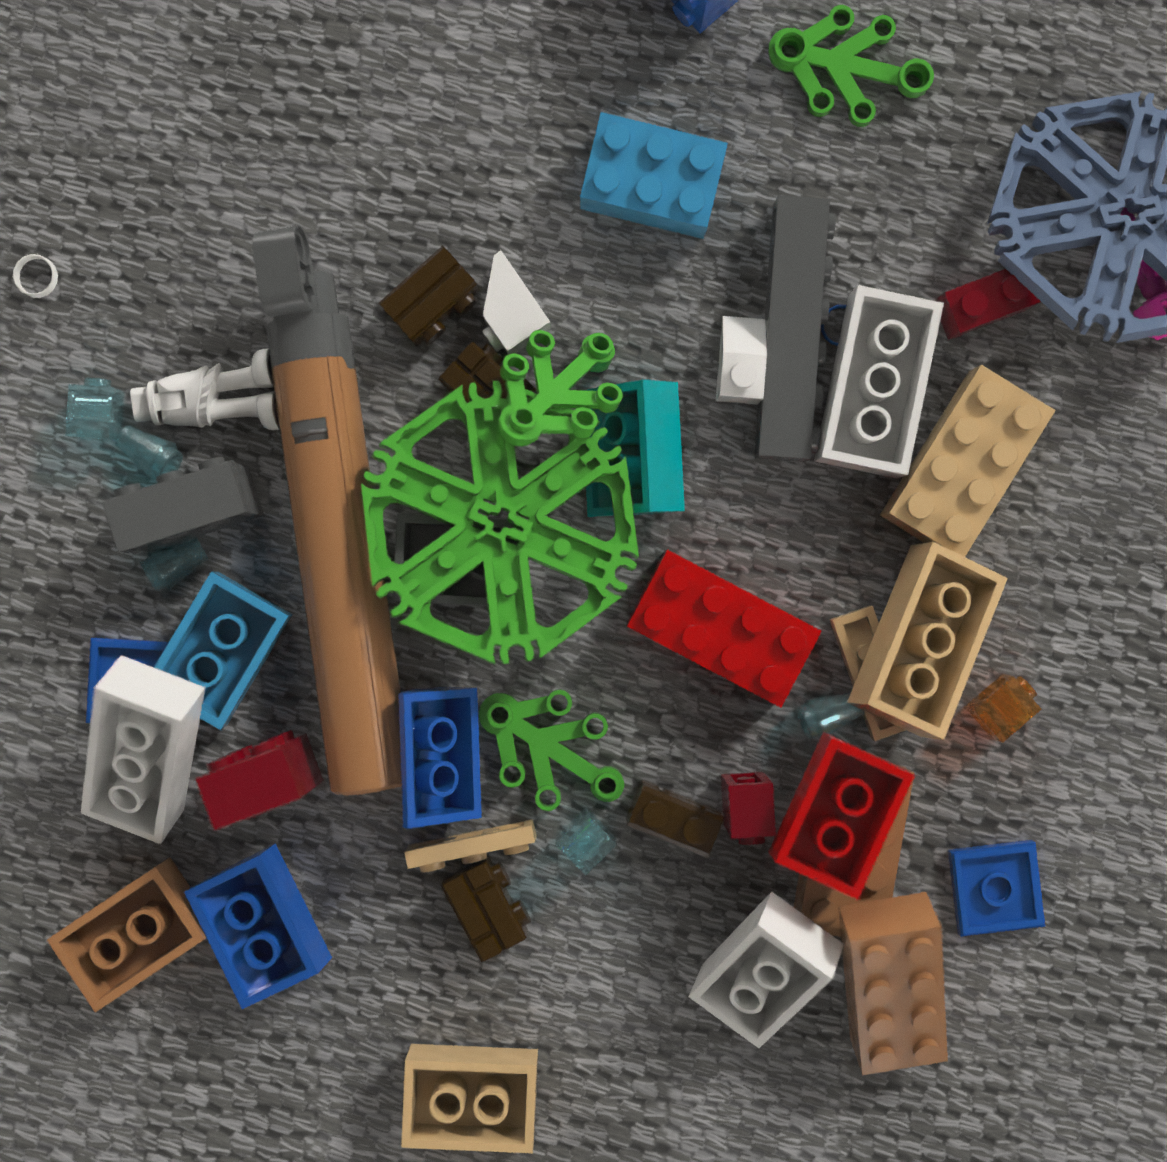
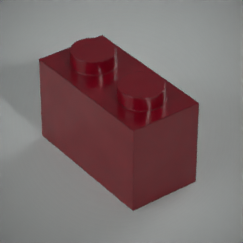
(983, 303)
(748, 807)

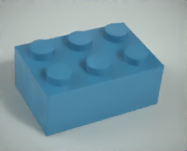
(652, 175)
(223, 644)

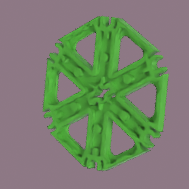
(467, 547)

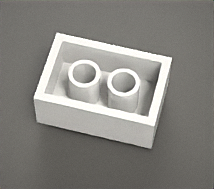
(766, 970)

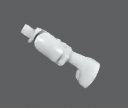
(194, 401)

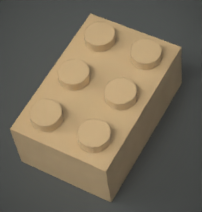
(469, 1098)

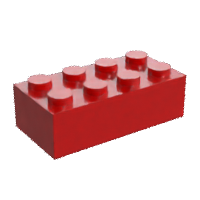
(723, 628)

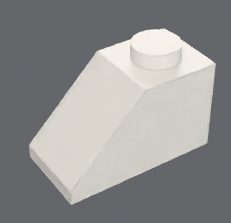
(510, 309)
(742, 360)

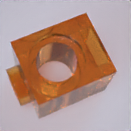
(1004, 706)

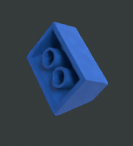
(439, 755)
(259, 926)

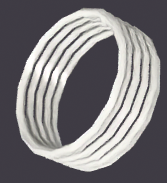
(16, 275)

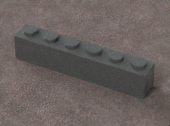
(793, 327)

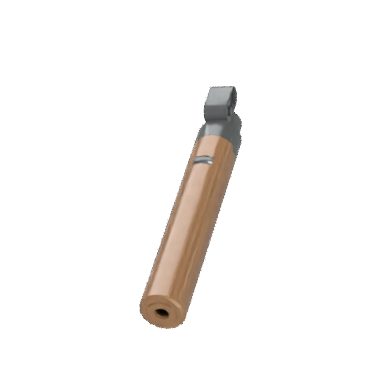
(324, 478)

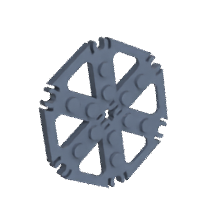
(1094, 214)

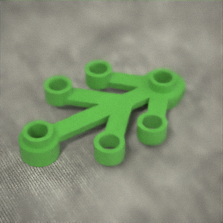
(843, 63)
(594, 356)
(545, 743)

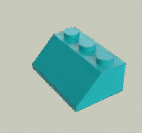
(650, 438)

